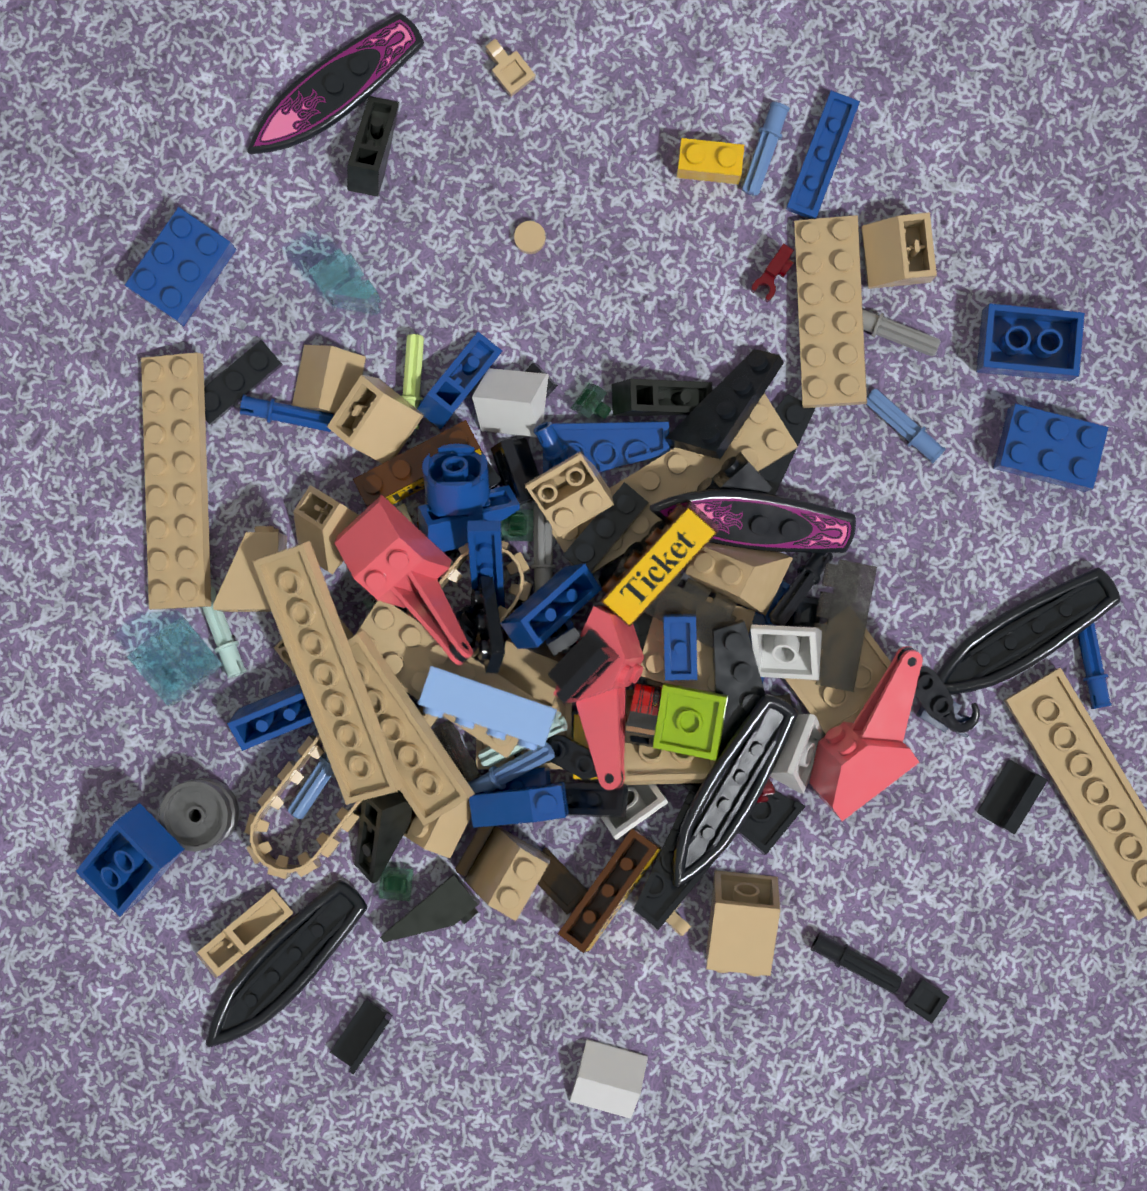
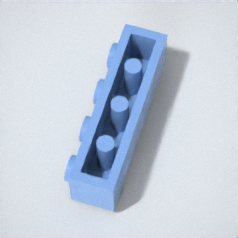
(488, 707)

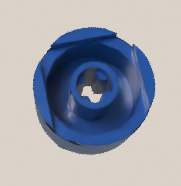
(456, 480)

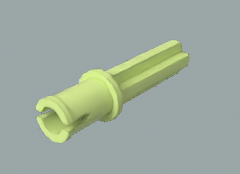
(413, 370)

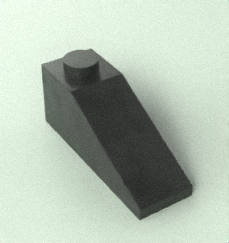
(372, 147)
(657, 397)
(380, 831)
(439, 910)

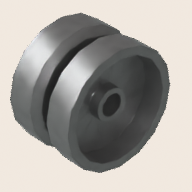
(217, 809)

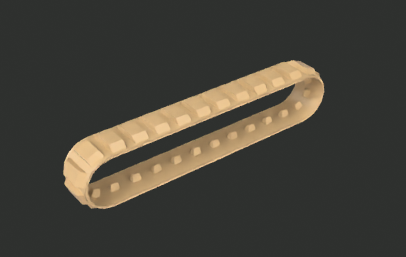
(256, 824)

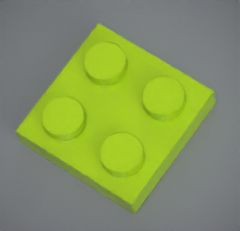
(690, 721)

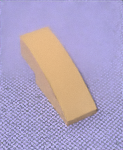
(244, 933)

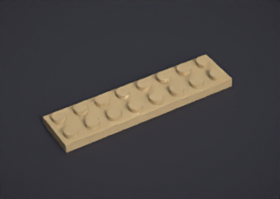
(679, 471)
(176, 481)
(328, 673)
(1087, 781)

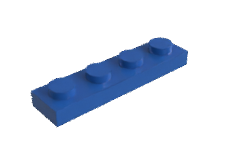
(823, 155)
(486, 555)

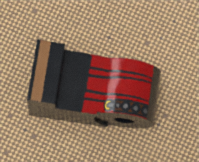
(643, 715)

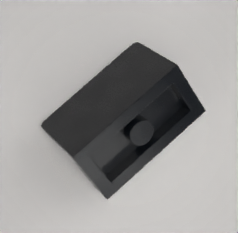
(515, 466)
(582, 666)
(1011, 797)
(361, 1034)

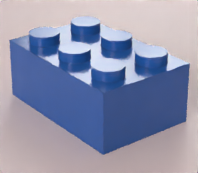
(180, 266)
(1030, 342)
(1050, 447)
(129, 859)

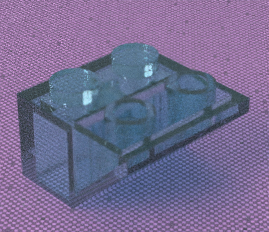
(342, 284)
(175, 661)

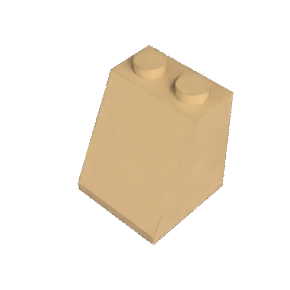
(740, 574)
(242, 587)
(507, 872)
(743, 923)

